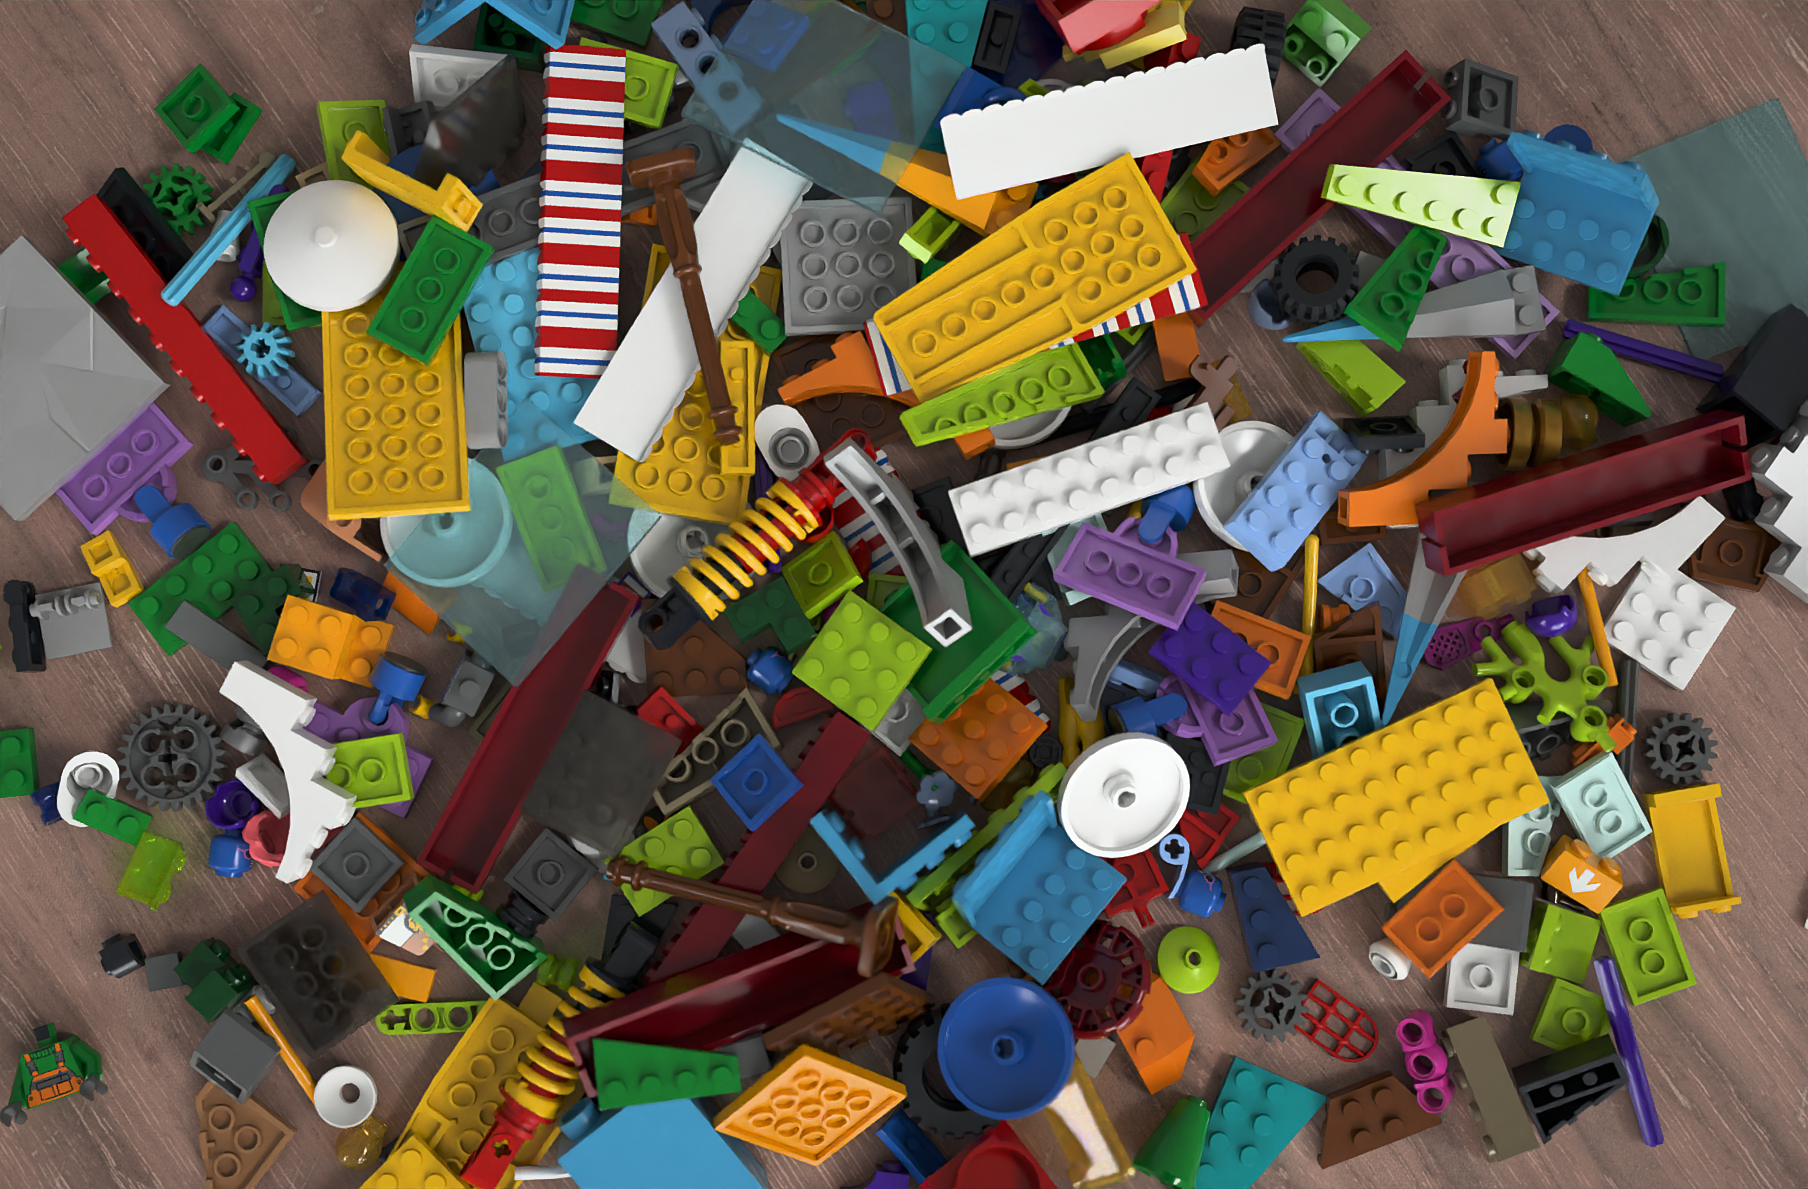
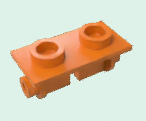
(1621, 735)

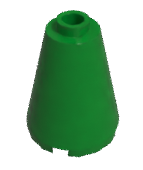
(1176, 1145)

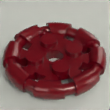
(1113, 977)

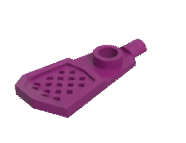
(1467, 637)

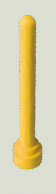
(1309, 603)

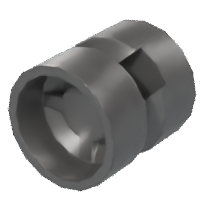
(244, 733)

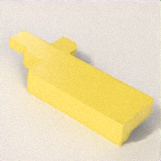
(1162, 29)

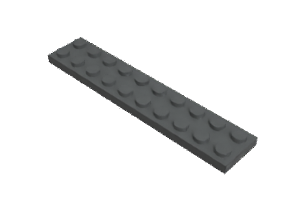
(513, 211)

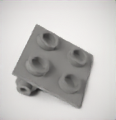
(73, 620)

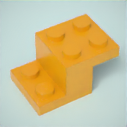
(328, 641)

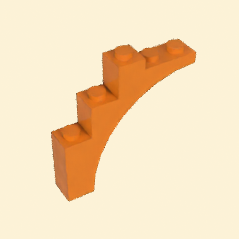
(855, 373)
(1444, 464)

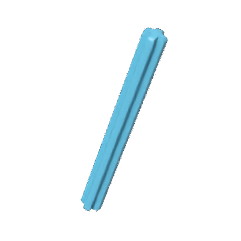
(225, 232)

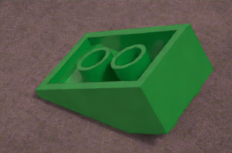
(1591, 369)

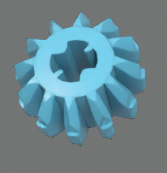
(259, 339)

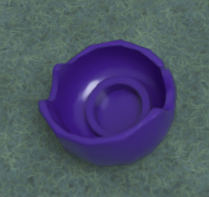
(1552, 616)
(232, 805)

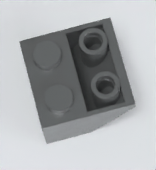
(235, 1056)

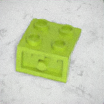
(1560, 942)

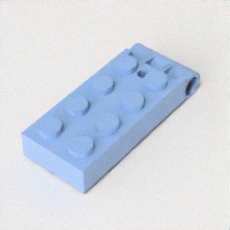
(1295, 492)

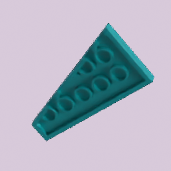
(950, 29)
(1252, 1124)

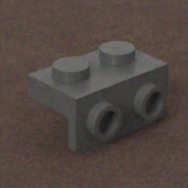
(407, 125)

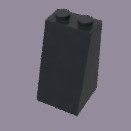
(1766, 378)

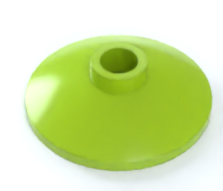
(1174, 962)

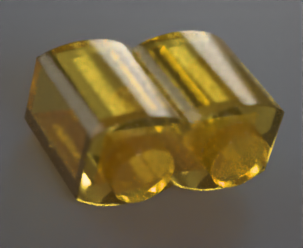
(1496, 586)

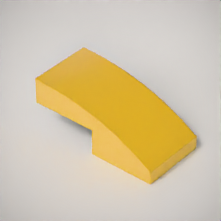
(113, 567)

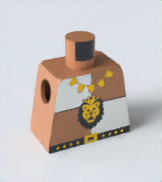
(395, 924)

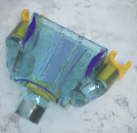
(1047, 645)

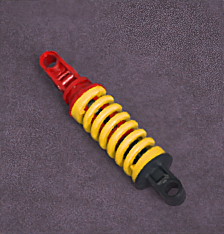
(748, 546)
(540, 1087)

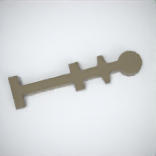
(265, 161)

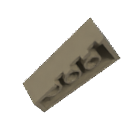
(690, 772)
(1488, 1090)

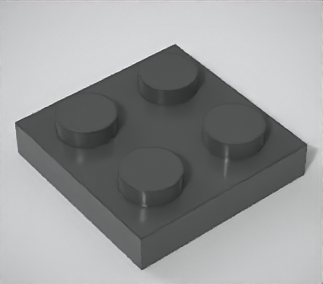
(357, 864)
(551, 873)

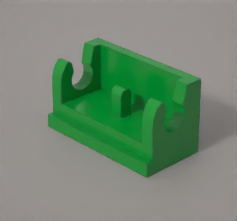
(1103, 359)

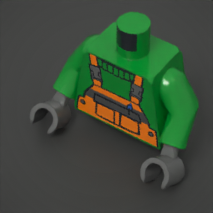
(53, 1073)

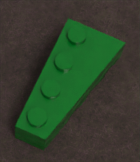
(474, 936)

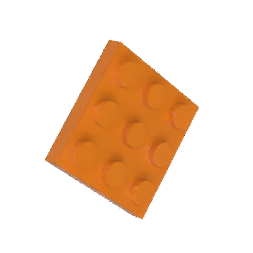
(980, 738)
(360, 922)

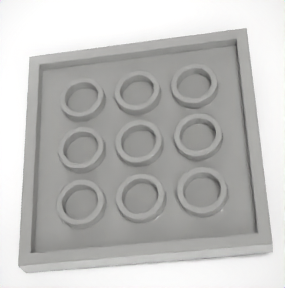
(843, 264)

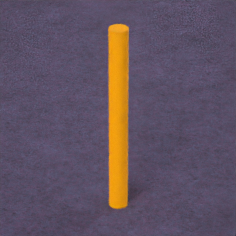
(1596, 626)
(287, 1052)

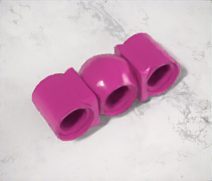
(1425, 1076)

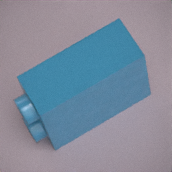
(654, 1148)

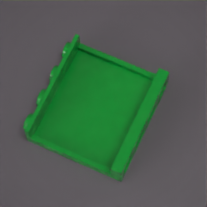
(967, 663)

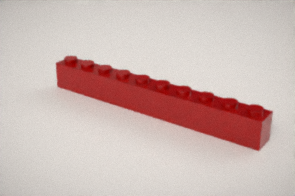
(185, 340)

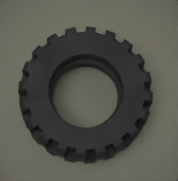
(922, 1102)

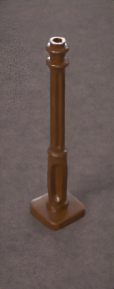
(664, 175)
(871, 933)

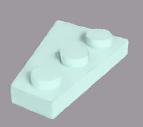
(1528, 837)

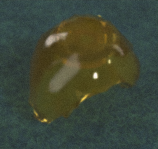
(1021, 775)

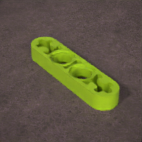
(441, 1011)

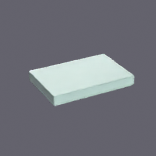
(1601, 805)

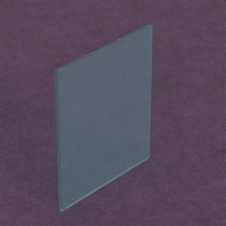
(825, 95)
(1741, 200)
(531, 550)

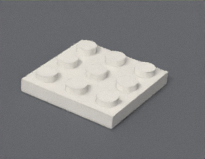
(1666, 625)

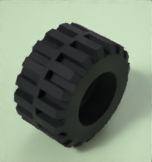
(1261, 27)
(1317, 256)

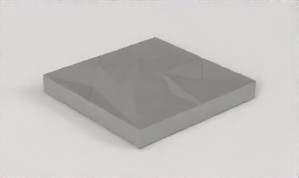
(62, 379)

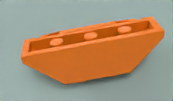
(1158, 1037)

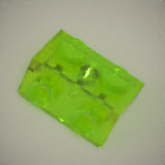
(151, 869)

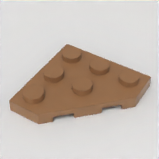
(238, 1138)

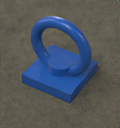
(976, 92)

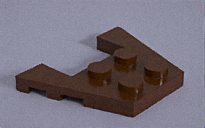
(1733, 555)

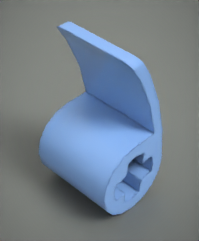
(1179, 858)

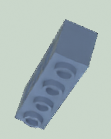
(674, 28)

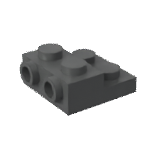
(1481, 100)

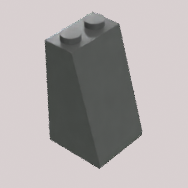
(1506, 930)

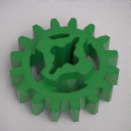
(166, 189)

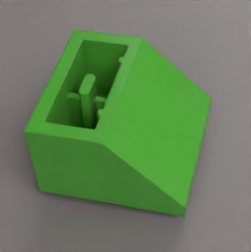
(1323, 38)

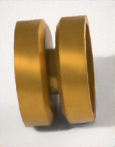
(1534, 432)

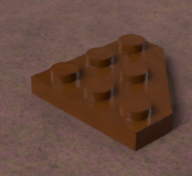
(695, 664)

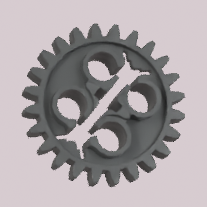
(143, 760)

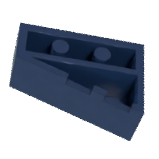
(1266, 921)

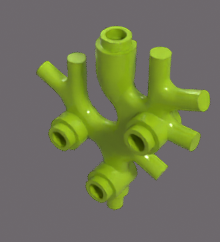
(1566, 696)

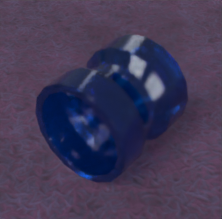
(47, 802)

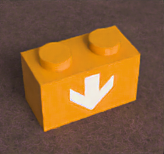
(1582, 873)

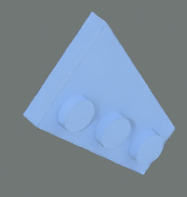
(1368, 579)

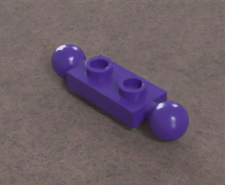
(251, 261)

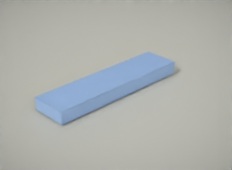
(289, 388)

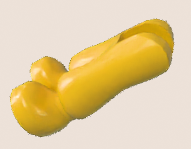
(1071, 727)

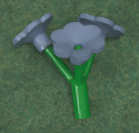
(934, 790)

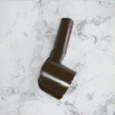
(1552, 894)

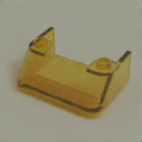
(1088, 1135)

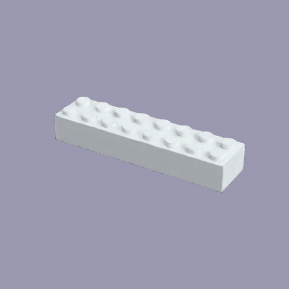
(1088, 479)

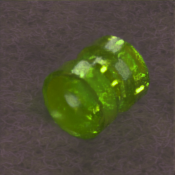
(549, 971)

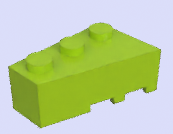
(1353, 372)

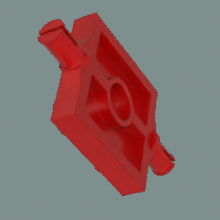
(1142, 886)

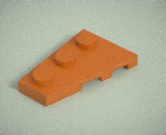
(1232, 157)

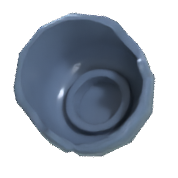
(1263, 308)

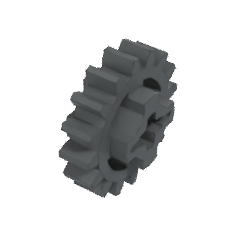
(1691, 754)
(1256, 1009)

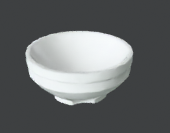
(334, 1107)

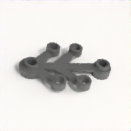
(233, 466)

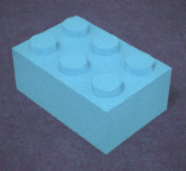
(1338, 706)

